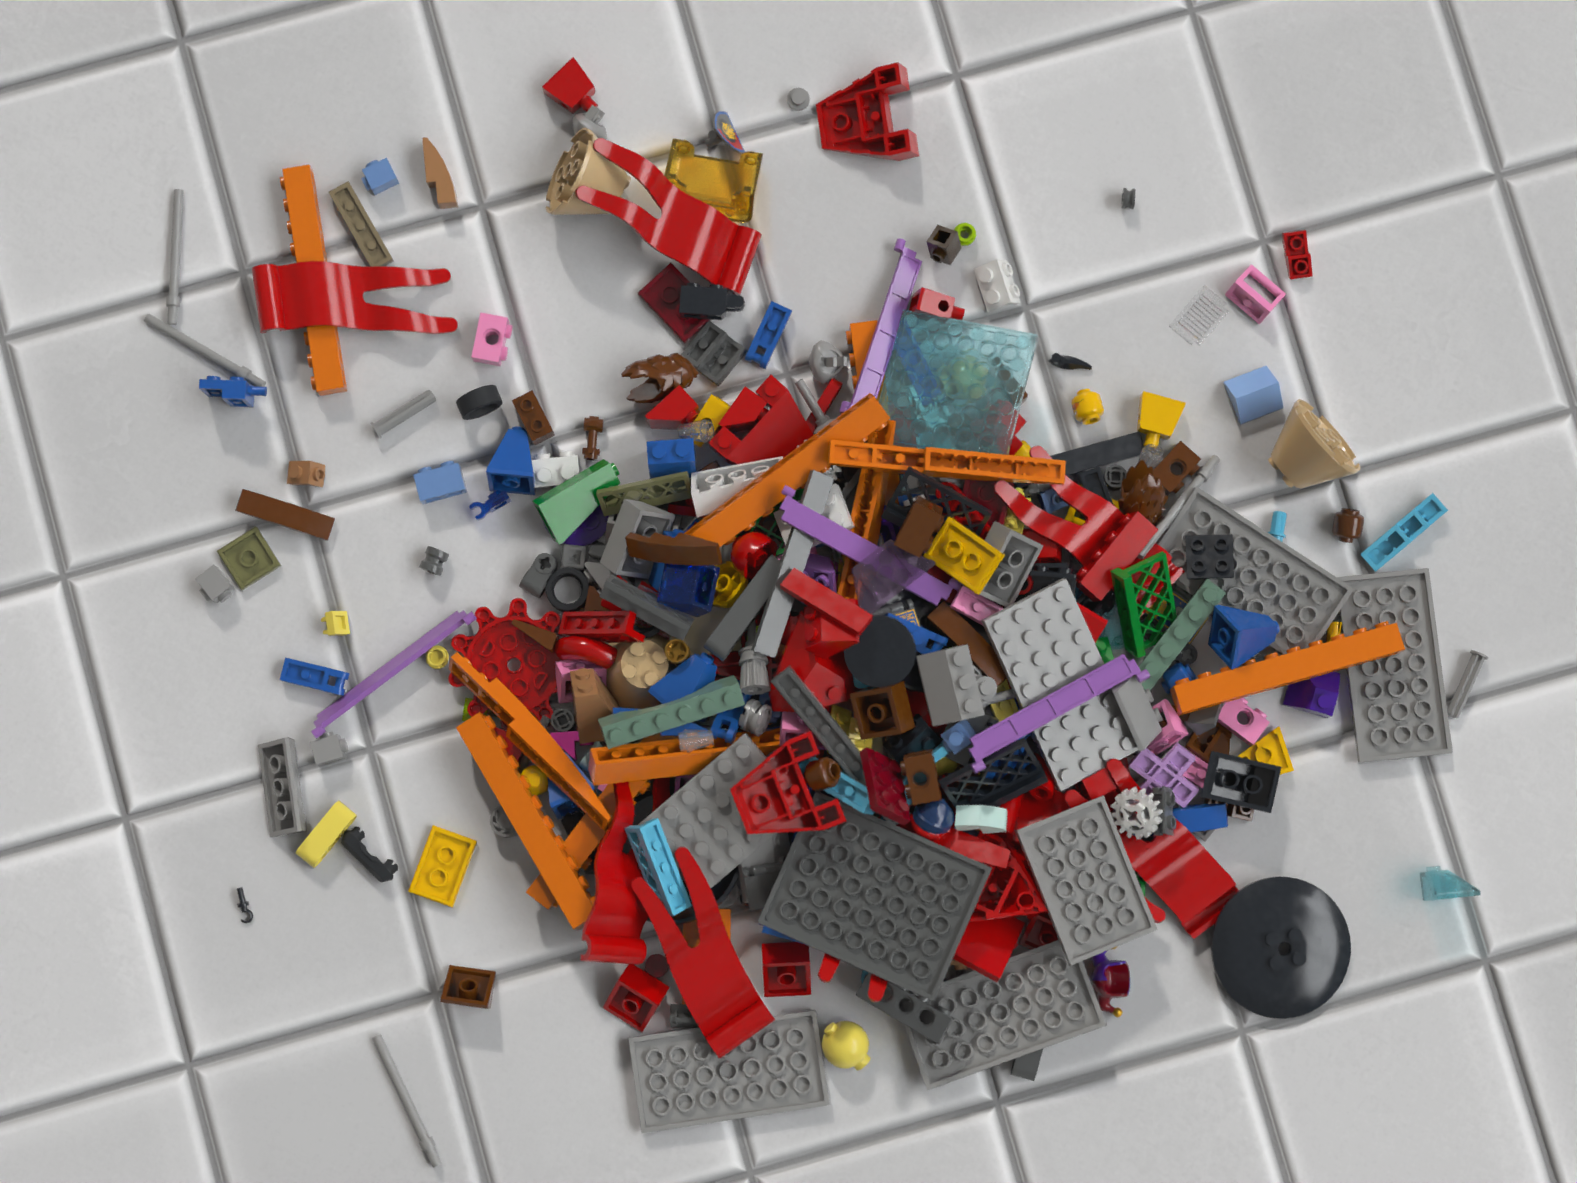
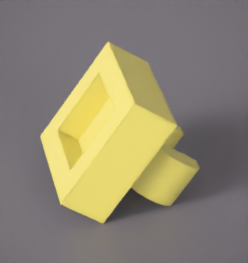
(336, 623)

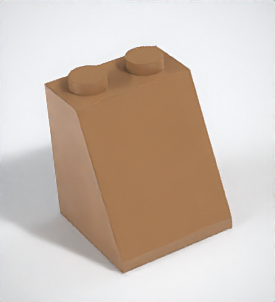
(590, 703)

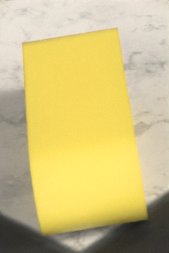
(326, 834)

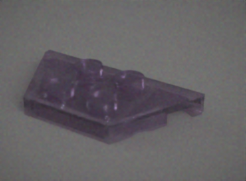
(886, 574)

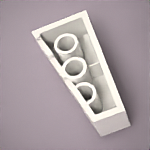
(718, 485)

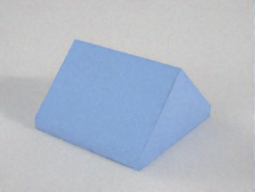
(1254, 394)

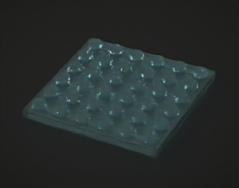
(956, 383)

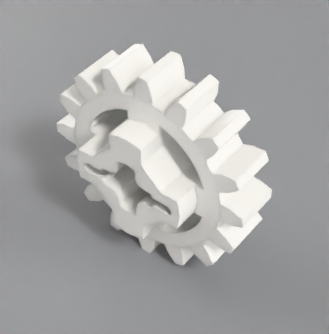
(1147, 816)

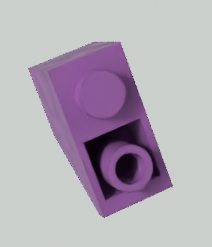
(821, 570)

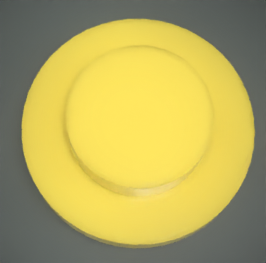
(437, 657)

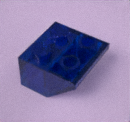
(688, 588)

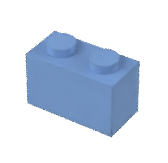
(440, 482)

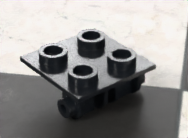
(1209, 556)

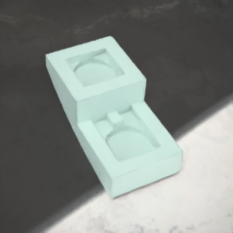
(987, 818)

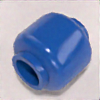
(1175, 673)

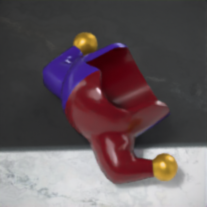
(1110, 981)

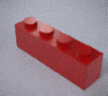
(1119, 551)

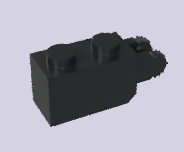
(708, 302)

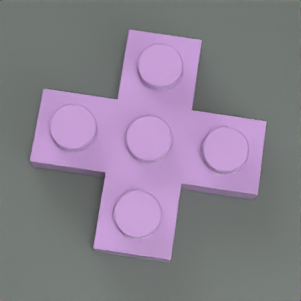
(1166, 772)

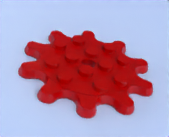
(501, 641)

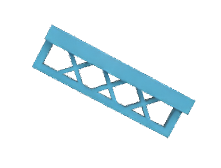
(847, 790)
(659, 865)

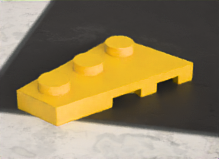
(1270, 750)

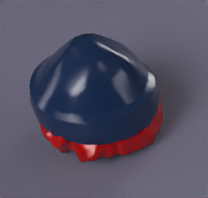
(932, 819)

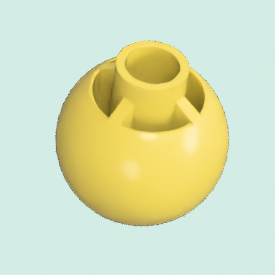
(846, 1045)

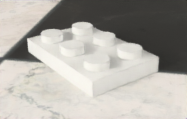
(834, 510)

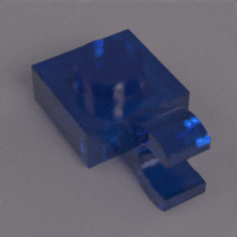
(496, 500)

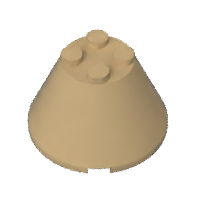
(587, 168)
(1311, 449)
(636, 670)

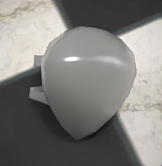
(590, 120)
(826, 361)

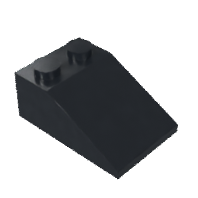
(1241, 782)

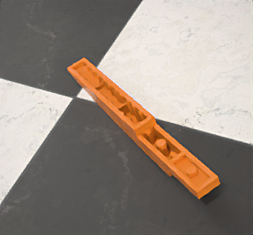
(947, 463)
(867, 507)
(531, 738)

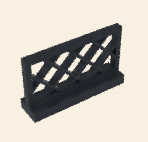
(896, 513)
(1000, 790)

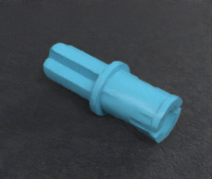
(1278, 525)

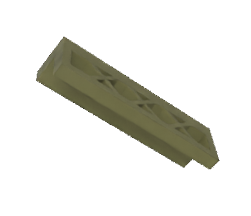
(650, 491)

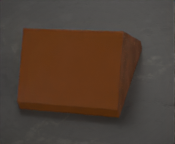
(468, 987)

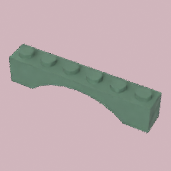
(1180, 631)
(705, 702)

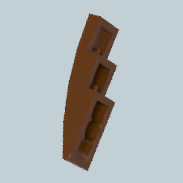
(285, 514)
(679, 550)
(961, 633)

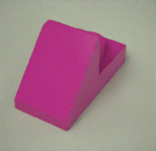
(568, 741)

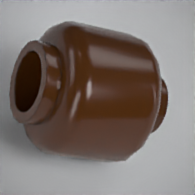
(1348, 525)
(822, 774)

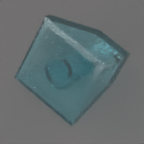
(1444, 884)

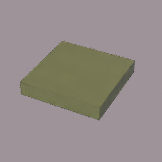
(249, 558)

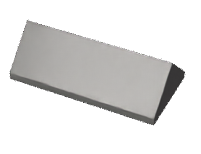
(282, 787)

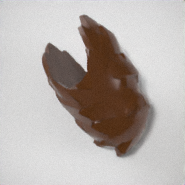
(664, 376)
(1143, 493)

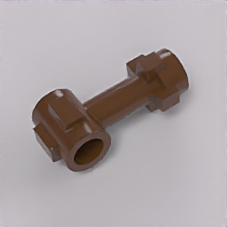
(593, 426)

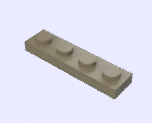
(360, 225)

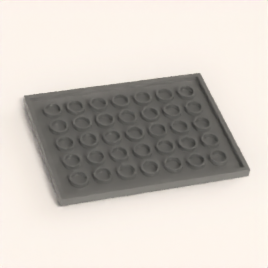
(877, 898)

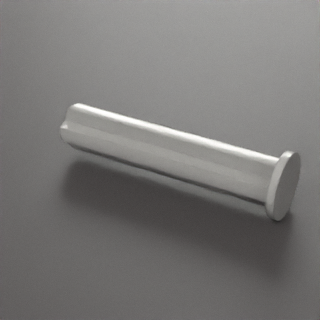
(403, 413)
(1466, 684)

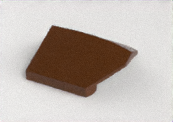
(1215, 740)

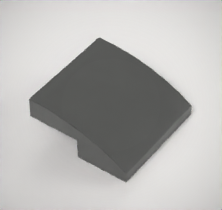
(714, 353)

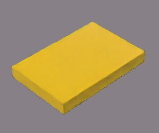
(964, 555)
(442, 866)

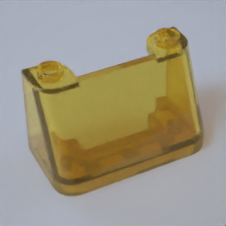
(715, 181)

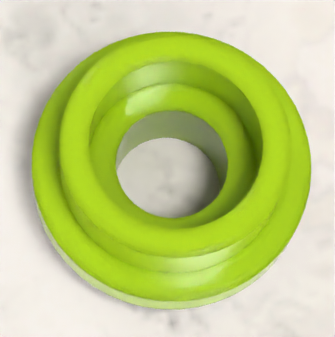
(970, 230)

